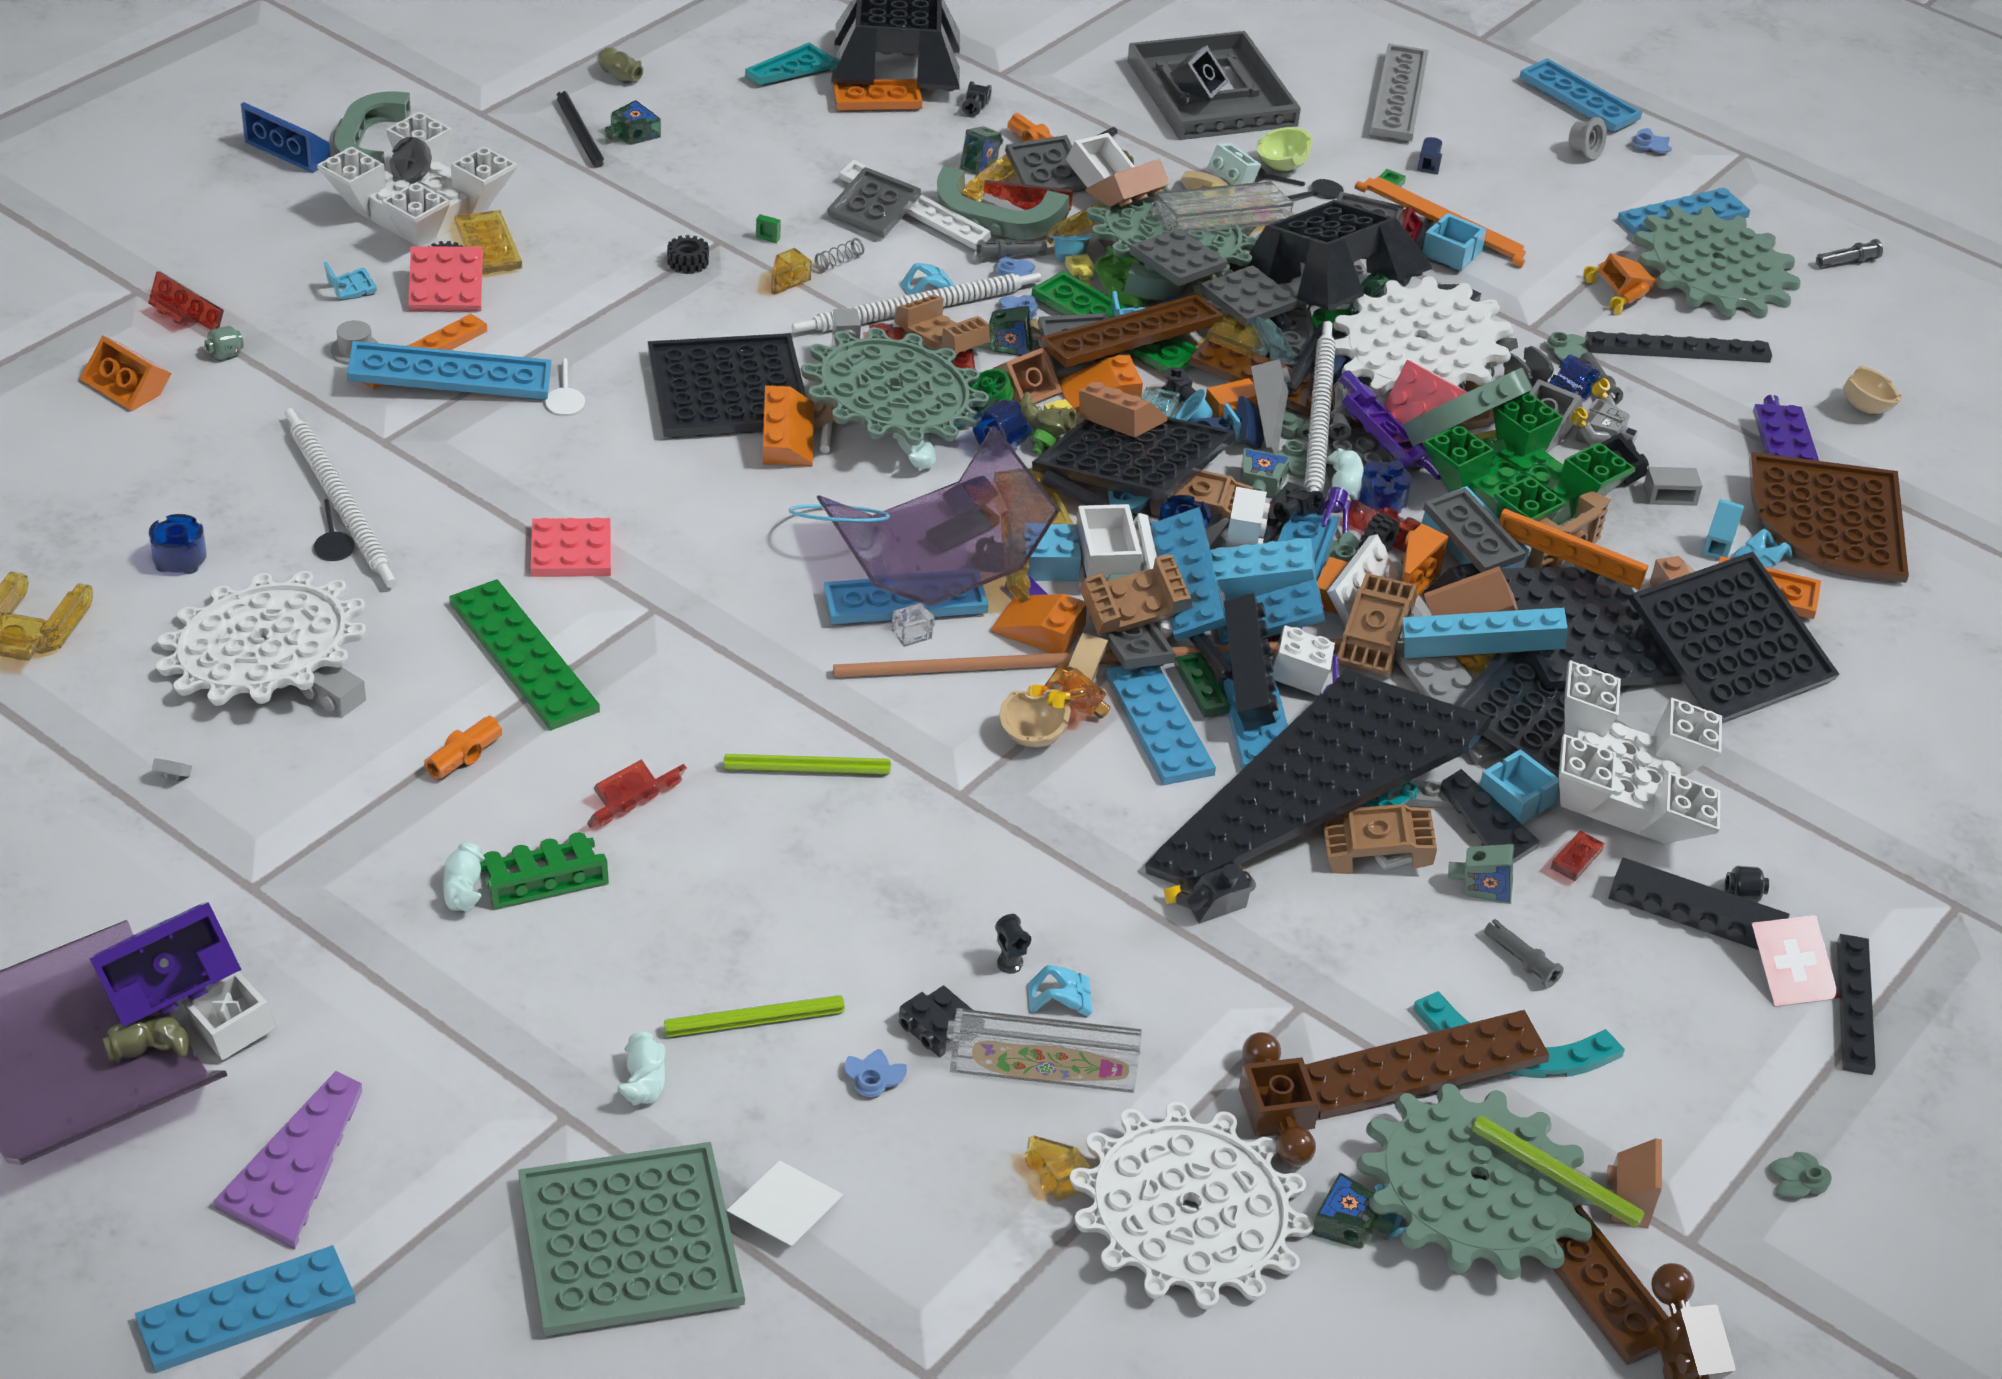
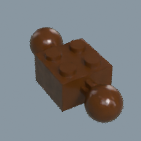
(1279, 1098)
(1691, 1338)

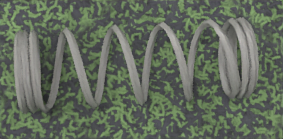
(826, 260)

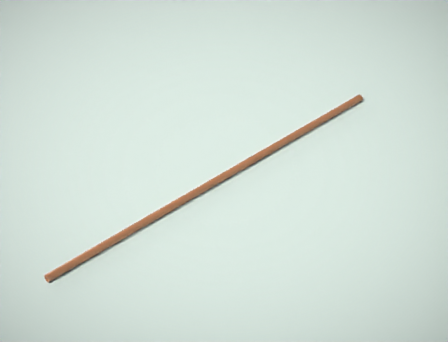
(993, 662)

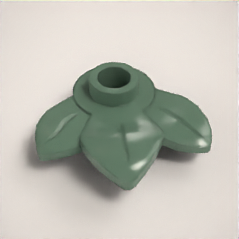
(1566, 344)
(1298, 456)
(1344, 548)
(1800, 1175)

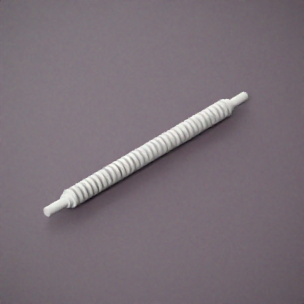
(952, 295)
(1320, 411)
(340, 498)

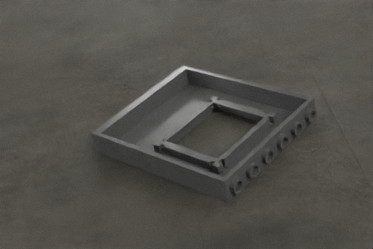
(1230, 110)

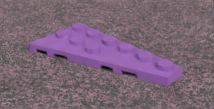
(291, 1168)

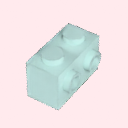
(1233, 164)

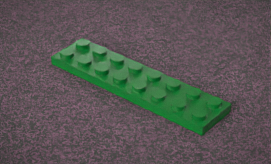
(1075, 297)
(524, 654)

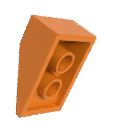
(1113, 371)
(1423, 557)
(1044, 621)

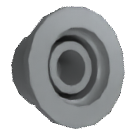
(1588, 137)
(346, 334)

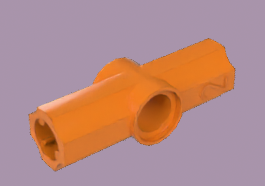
(1026, 129)
(463, 747)

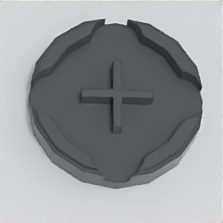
(410, 159)

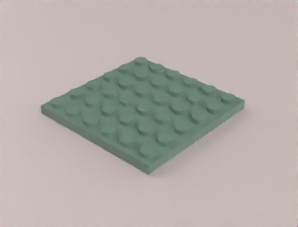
(629, 1238)

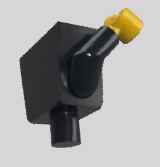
(1215, 893)

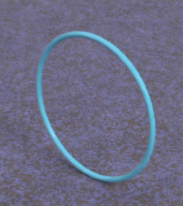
(839, 519)

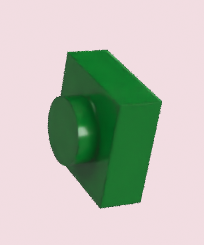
(1393, 177)
(768, 228)

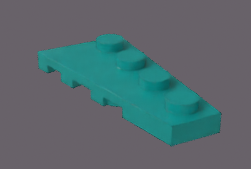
(790, 64)

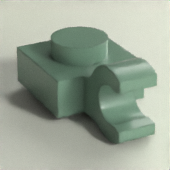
(1295, 426)

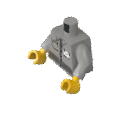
(1602, 418)

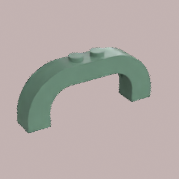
(367, 111)
(1000, 220)
(1150, 284)
(1467, 406)

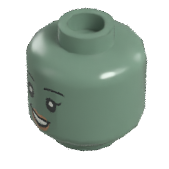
(224, 343)

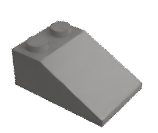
(1560, 401)

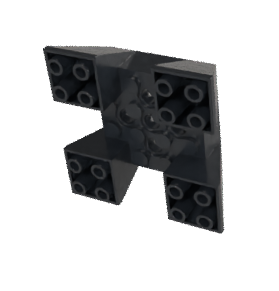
(897, 27)
(1328, 244)

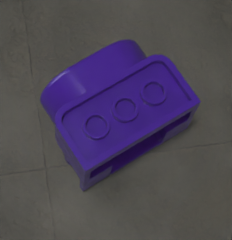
(195, 956)

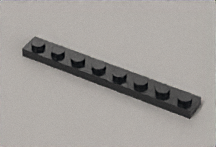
(1678, 347)

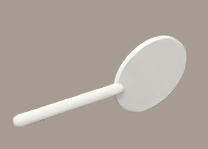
(565, 400)

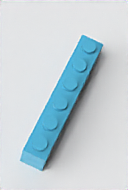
(1484, 633)

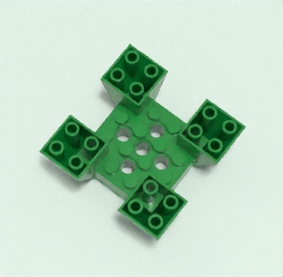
(1524, 474)

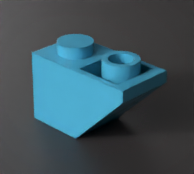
(1723, 529)

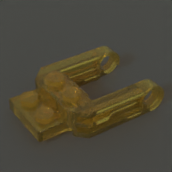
(27, 635)

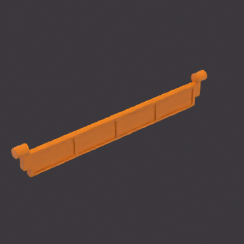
(1435, 213)

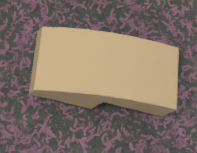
(1195, 179)
(1088, 654)

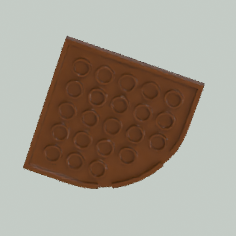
(1833, 514)

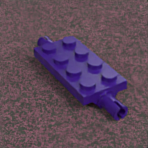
(1383, 425)
(1784, 429)

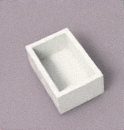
(1097, 158)
(1108, 540)

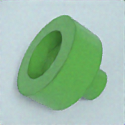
(1042, 440)

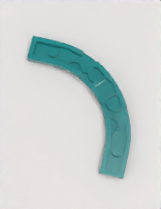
(1568, 1059)

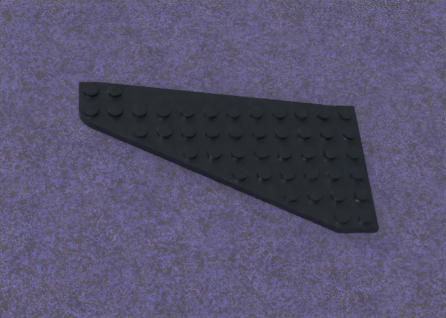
(1520, 707)
(1331, 759)

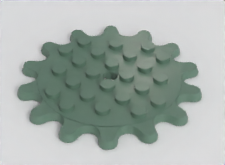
(1137, 223)
(1716, 261)
(894, 386)
(1431, 1185)

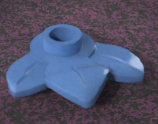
(1646, 140)
(1020, 267)
(1025, 300)
(874, 1073)

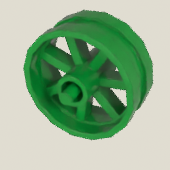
(995, 384)

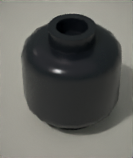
(1747, 883)

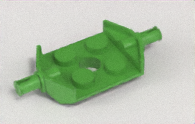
(1113, 275)

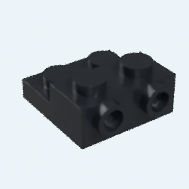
(1627, 451)
(929, 1017)

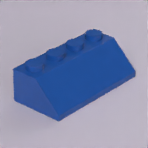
(283, 139)

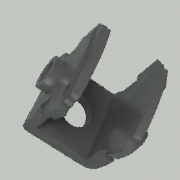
(1536, 365)

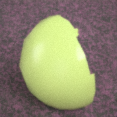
(1285, 148)

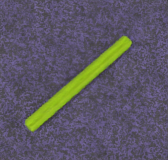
(813, 764)
(754, 1016)
(1558, 1171)

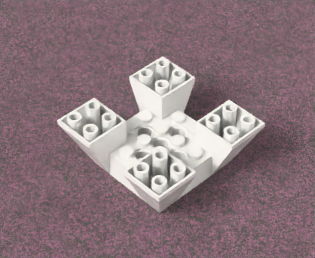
(423, 208)
(1635, 776)

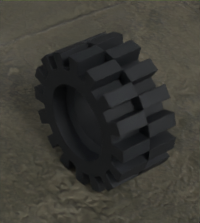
(688, 254)
(1385, 527)

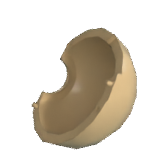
(1870, 391)
(1031, 719)

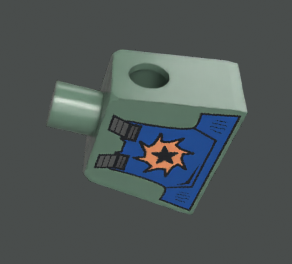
(1264, 471)
(1486, 872)

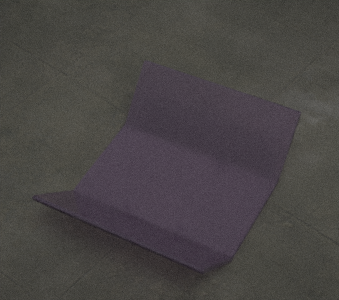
(956, 533)
(54, 1057)

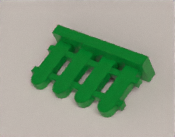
(541, 882)

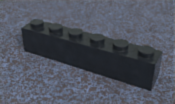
(1250, 661)
(1690, 902)

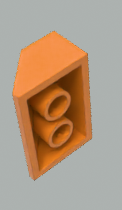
(124, 374)
(787, 427)

